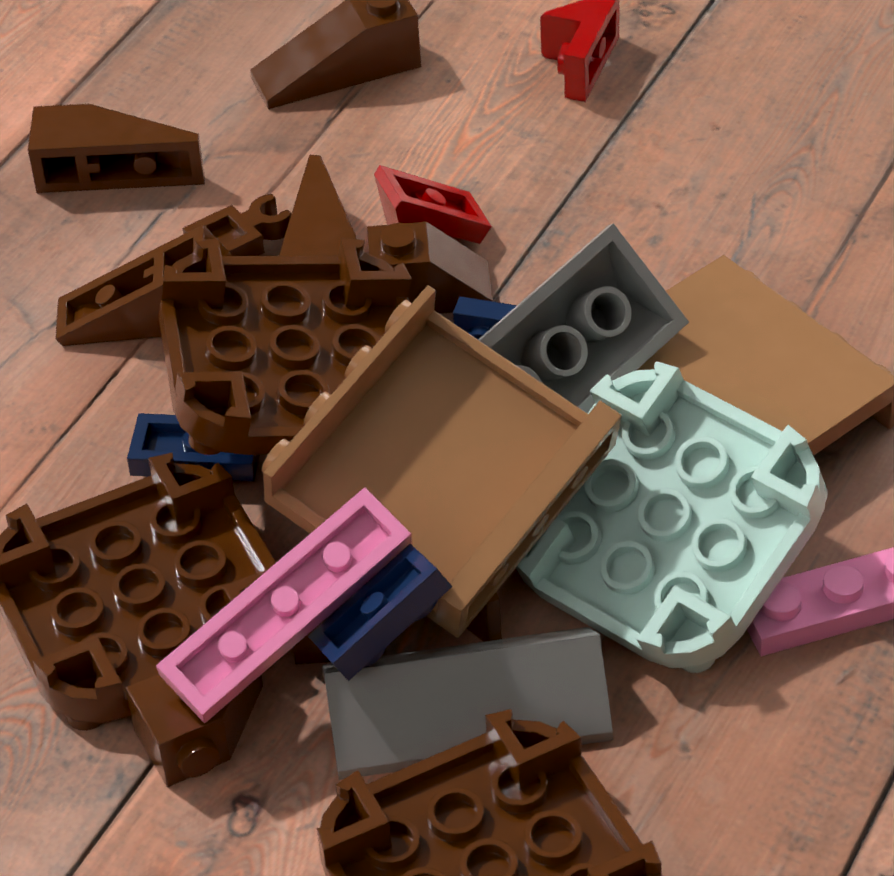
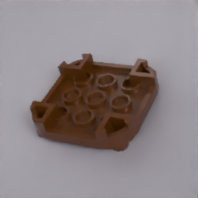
(267, 336)
(123, 582)
(485, 808)

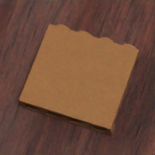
(772, 357)
(449, 445)

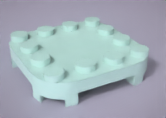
(679, 522)

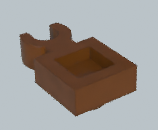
(244, 232)

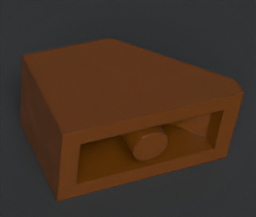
(432, 260)
(177, 738)

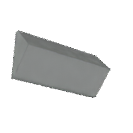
(589, 320)
(439, 697)

